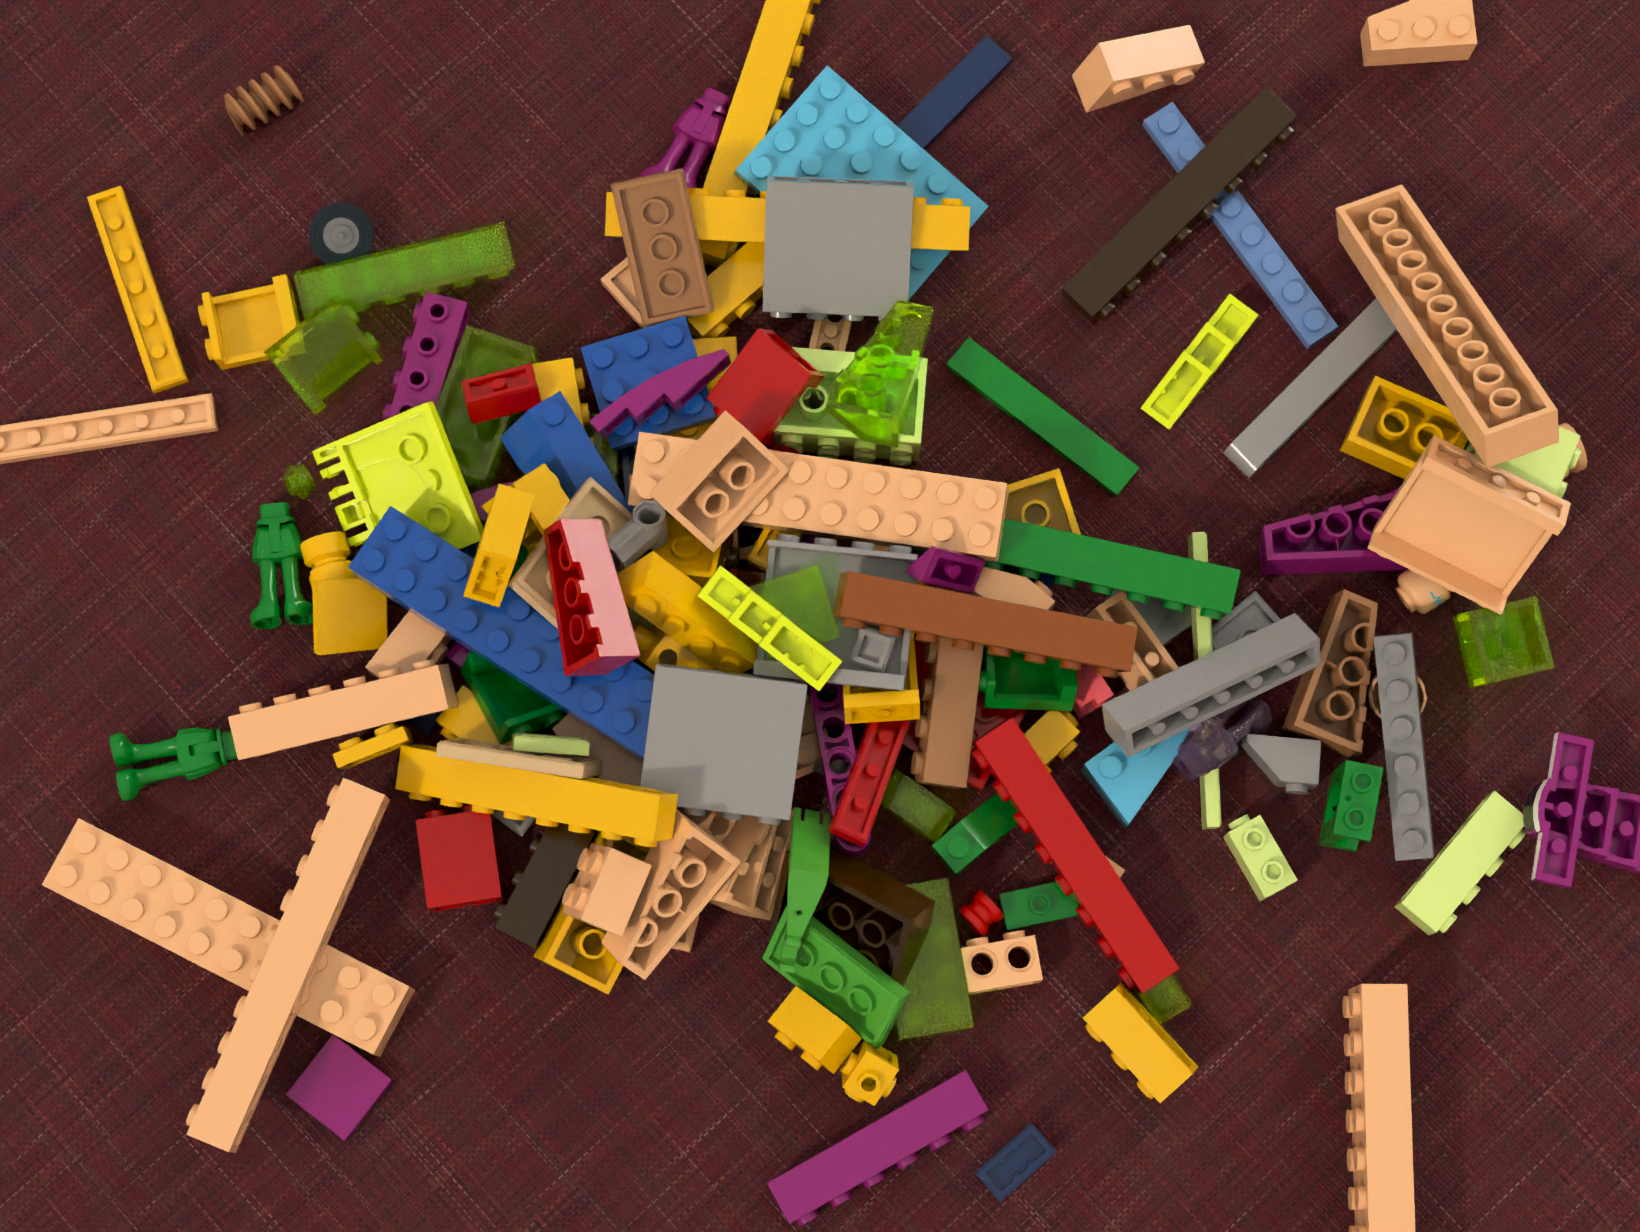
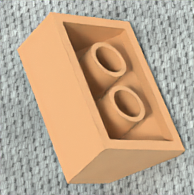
(719, 481)

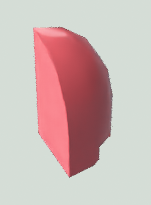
(1091, 692)

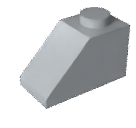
(1286, 760)

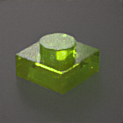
(1166, 999)

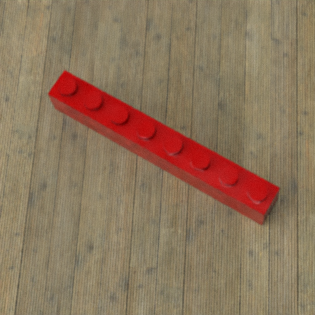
(1074, 855)

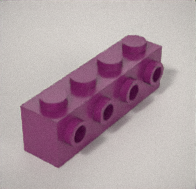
(428, 352)

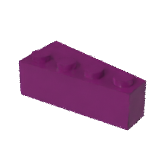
(1326, 541)

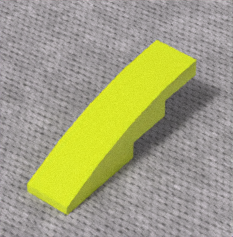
(1199, 361)
(769, 628)

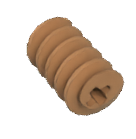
(261, 99)

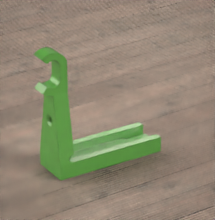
(806, 878)

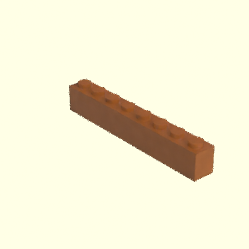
(984, 622)

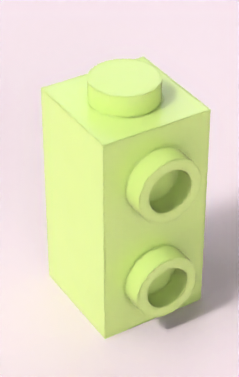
(1259, 856)

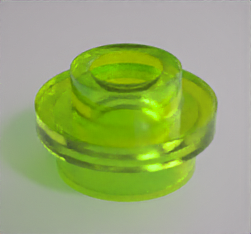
(298, 481)

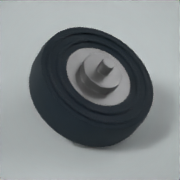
(340, 232)

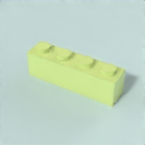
(1462, 863)

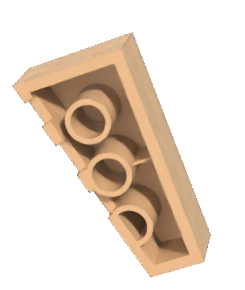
(678, 887)

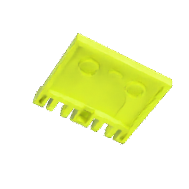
(403, 466)

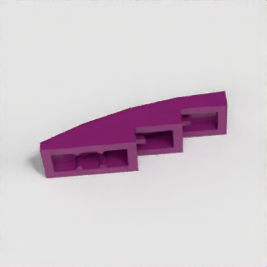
(673, 386)

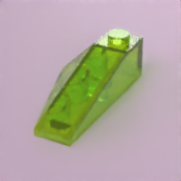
(879, 383)

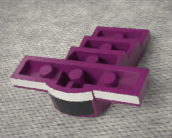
(1579, 817)

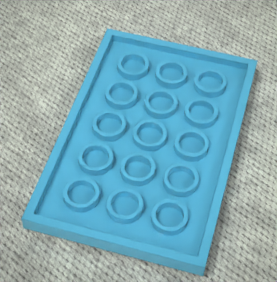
(843, 136)

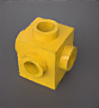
(869, 1073)

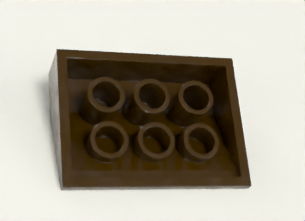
(868, 912)

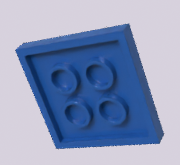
(633, 358)

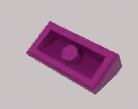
(947, 569)

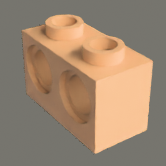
(1002, 974)

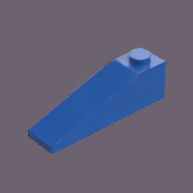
(555, 437)

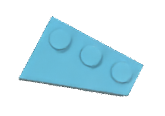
(1128, 781)

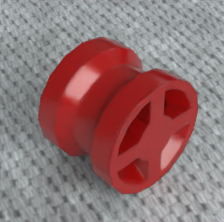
(981, 913)

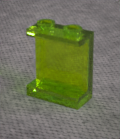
(323, 353)

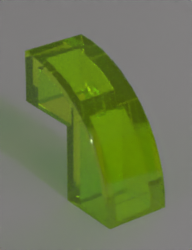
(916, 806)

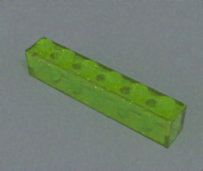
(407, 269)

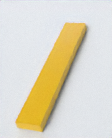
(137, 289)

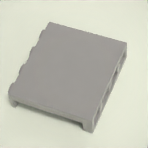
(836, 246)
(789, 556)
(724, 741)

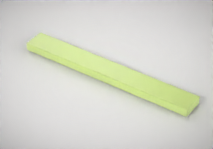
(1202, 646)

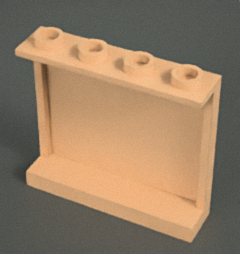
(1467, 524)

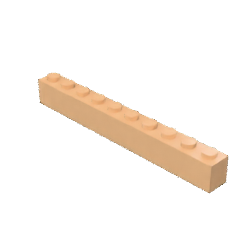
(287, 967)

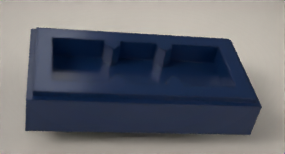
(1015, 1162)

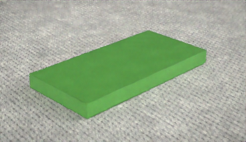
(841, 980)

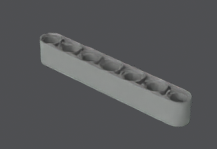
(1311, 389)

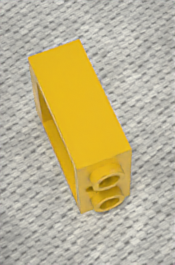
(499, 545)

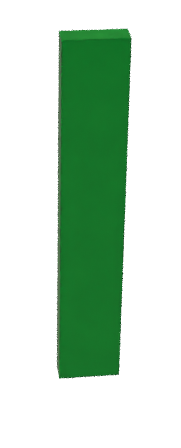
(1042, 417)

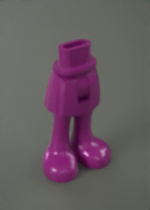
(698, 129)

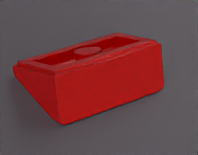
(501, 393)

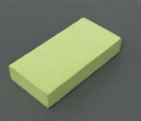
(550, 744)

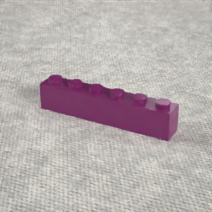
(877, 1147)

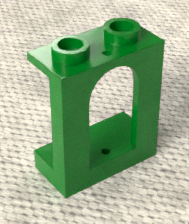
(1355, 794)

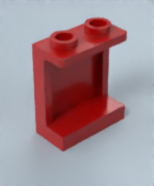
(763, 384)
(458, 859)

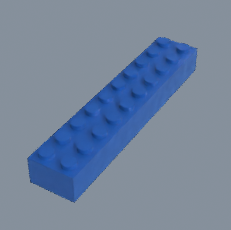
(430, 582)

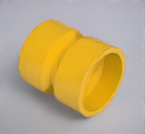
(327, 556)

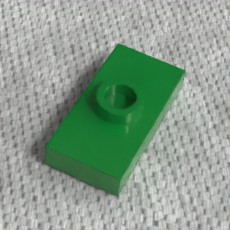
(1036, 906)

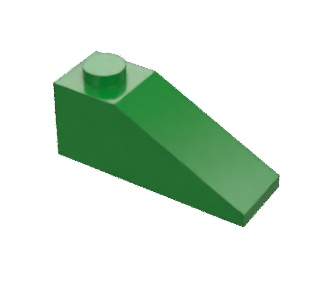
(974, 835)

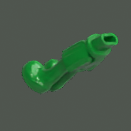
(278, 546)
(197, 750)

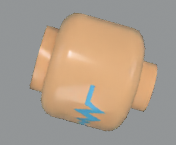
(1420, 592)

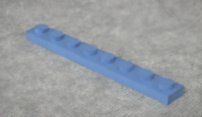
(1247, 236)

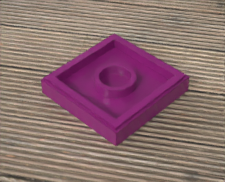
(339, 1087)

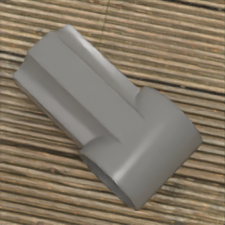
(644, 531)

